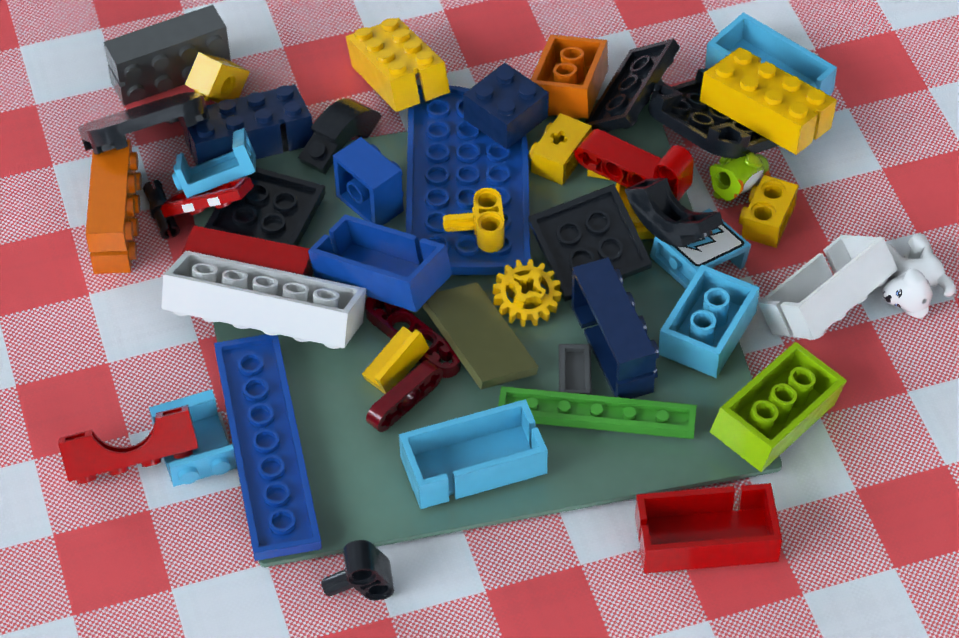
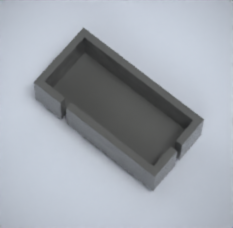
(164, 53)

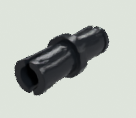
(156, 198)

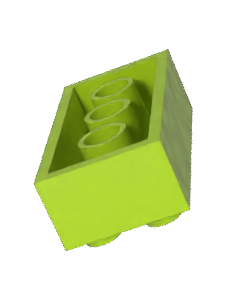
(777, 406)

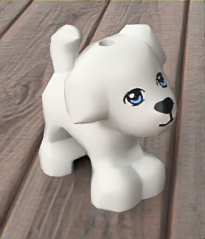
(915, 276)

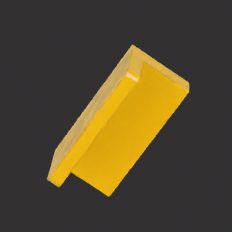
(396, 359)

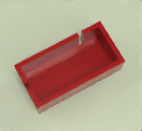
(704, 532)

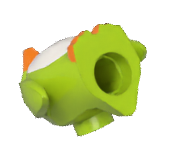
(737, 175)

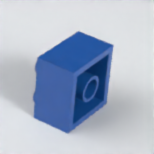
(368, 182)

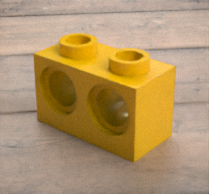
(768, 211)

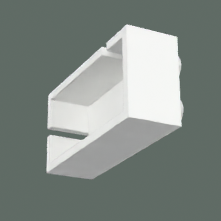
(817, 298)

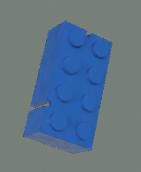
(381, 261)

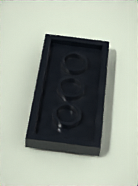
(632, 86)

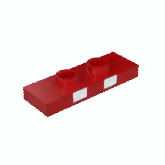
(218, 197)

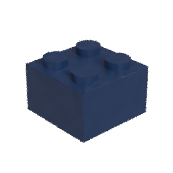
(505, 105)

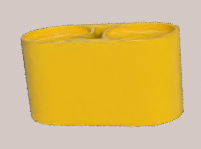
(485, 220)

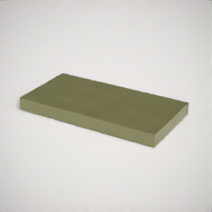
(479, 336)

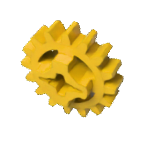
(527, 280)

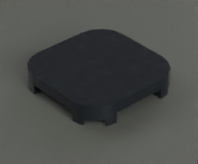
(111, 130)
(712, 131)

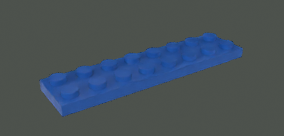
(267, 447)

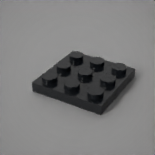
(273, 210)
(586, 232)

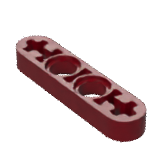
(398, 314)

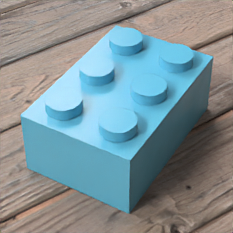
(708, 321)

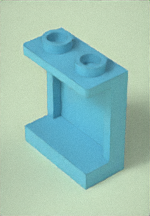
(217, 170)

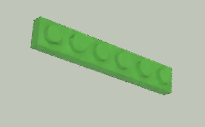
(605, 412)

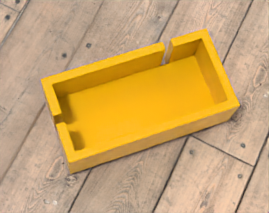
(391, 57)
(768, 100)

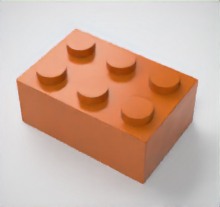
(572, 74)

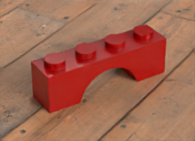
(87, 455)

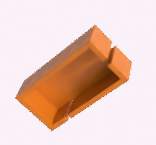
(112, 210)

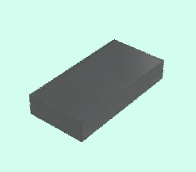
(575, 368)

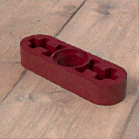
(404, 396)

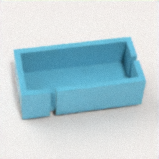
(773, 48)
(473, 453)

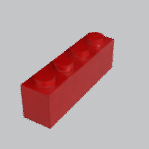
(249, 250)

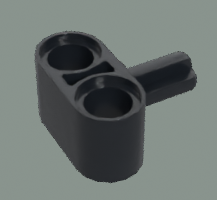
(364, 570)

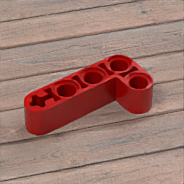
(631, 164)

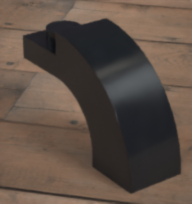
(334, 129)
(666, 217)

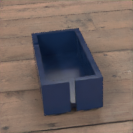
(260, 116)
(621, 335)

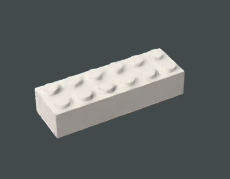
(263, 299)

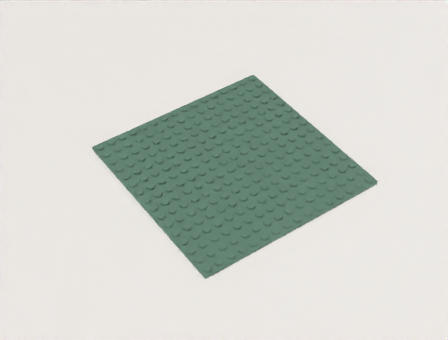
(358, 471)

